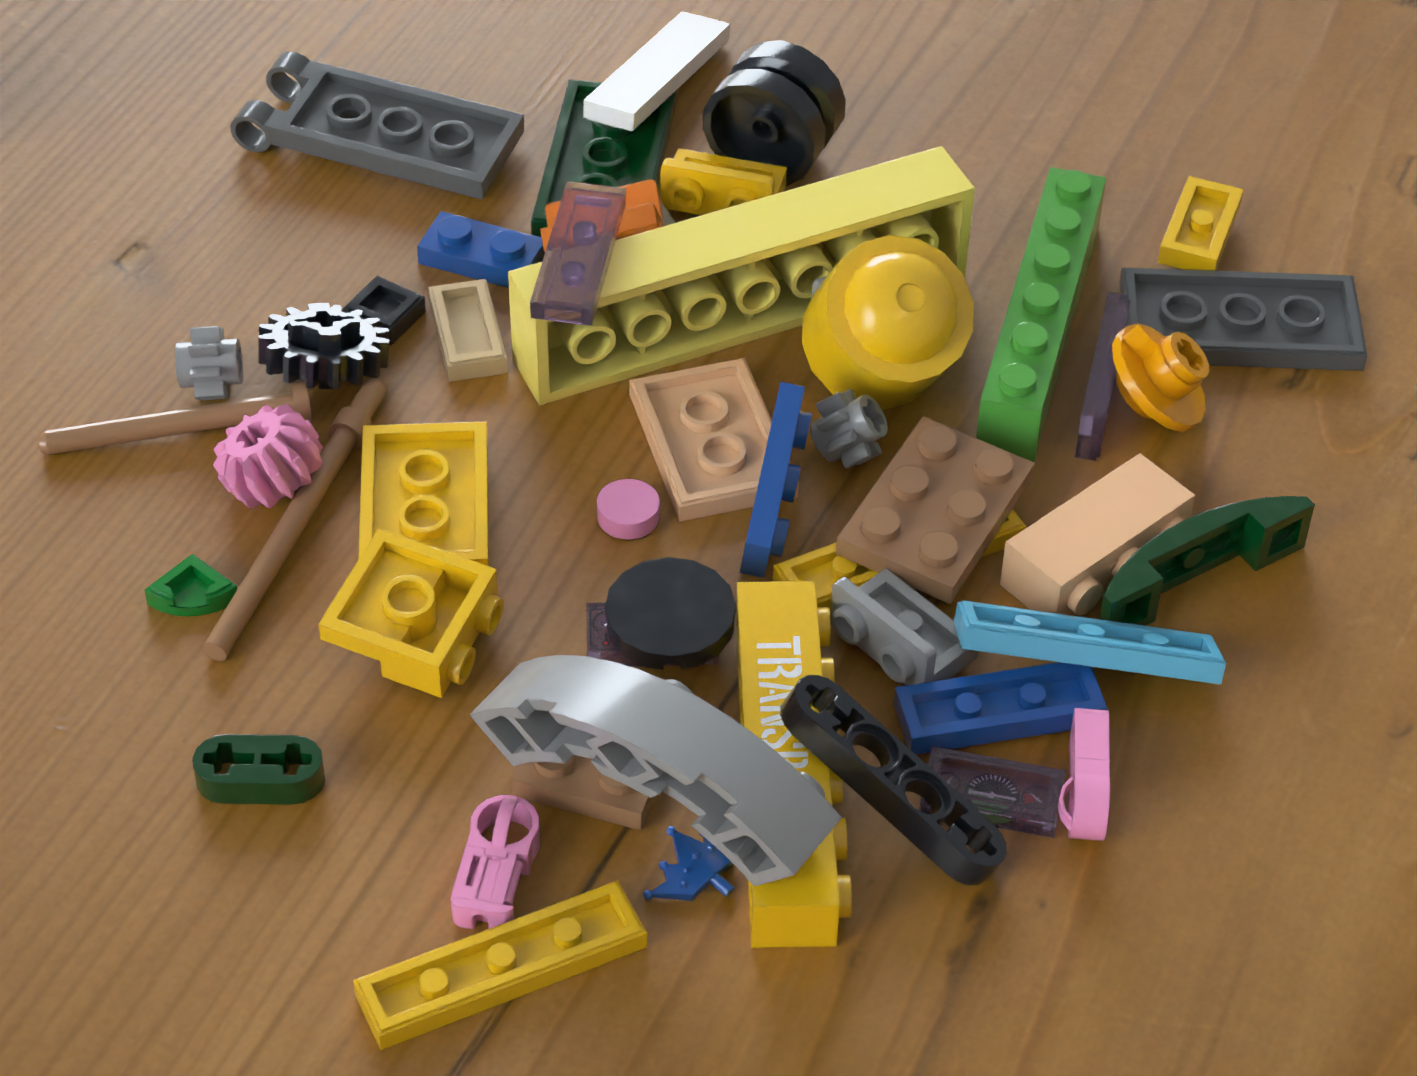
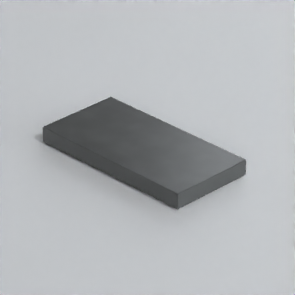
(1253, 315)

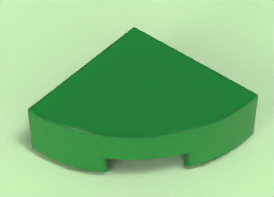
(190, 589)

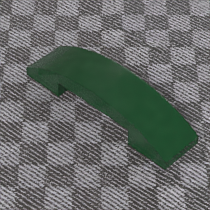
(1254, 529)

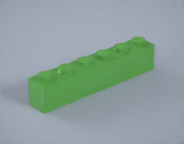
(1041, 313)

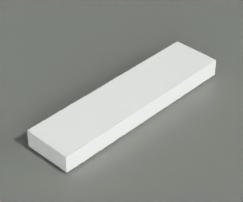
(656, 71)

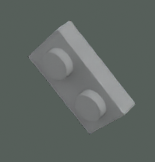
(898, 629)

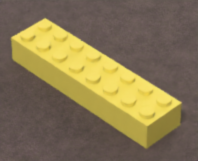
(734, 273)

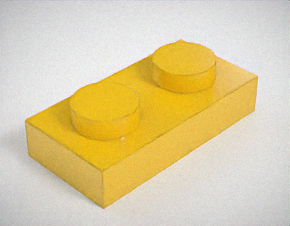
(1200, 225)

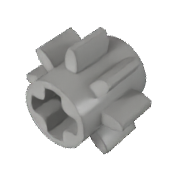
(209, 363)
(849, 428)

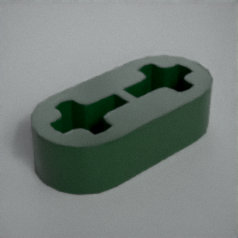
(258, 769)

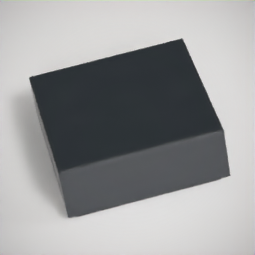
(391, 304)

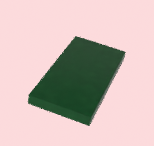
(600, 152)

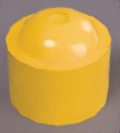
(888, 320)

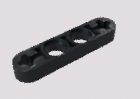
(898, 773)

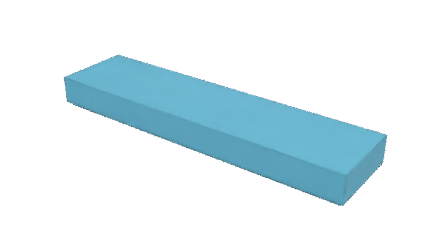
(1088, 642)

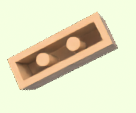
(1079, 547)

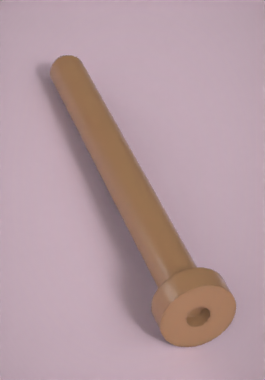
(170, 422)

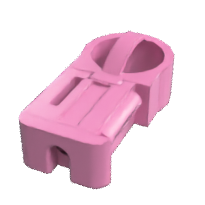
(1088, 776)
(493, 869)

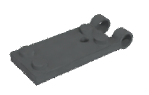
(391, 129)

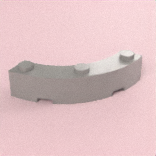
(668, 741)

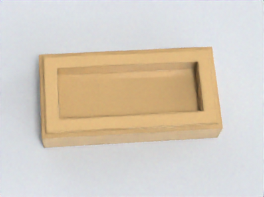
(467, 330)

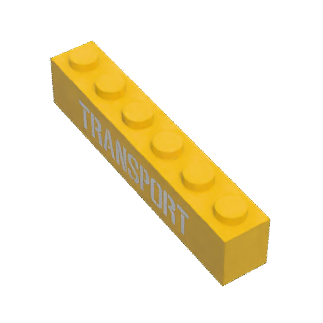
(776, 646)

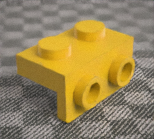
(711, 182)

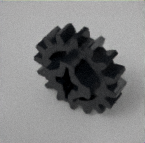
(323, 346)

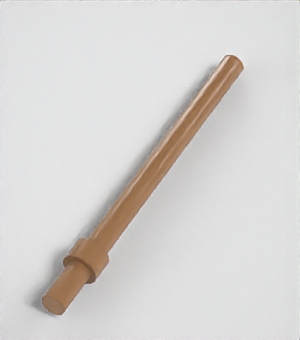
(345, 436)

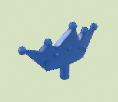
(696, 869)

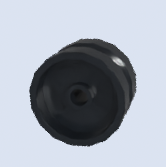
(775, 108)

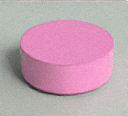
(628, 509)

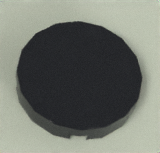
(670, 613)

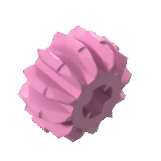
(268, 456)

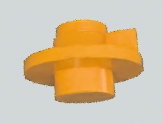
(1161, 375)

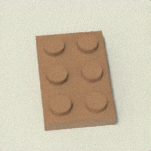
(935, 509)

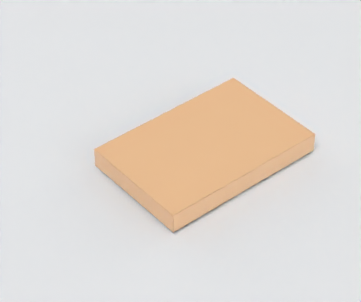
(705, 435)

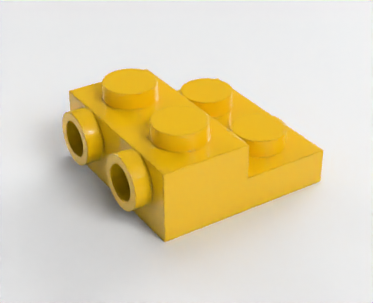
(414, 611)

